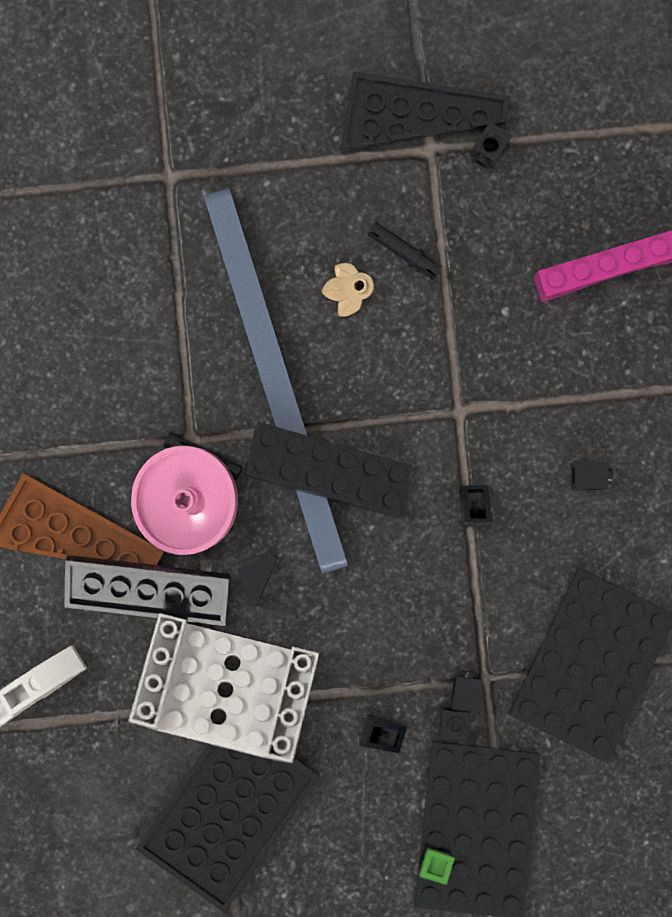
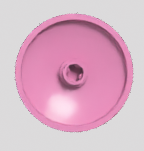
(184, 500)

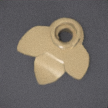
(344, 289)

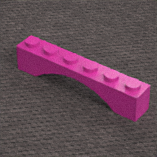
(598, 267)

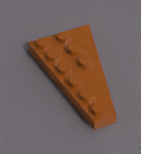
(57, 526)

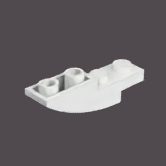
(39, 683)

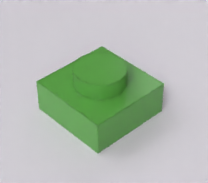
(436, 865)

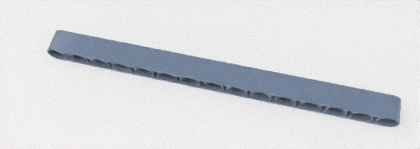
(270, 364)

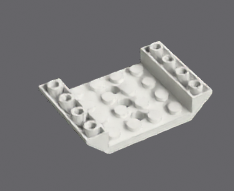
(183, 683)

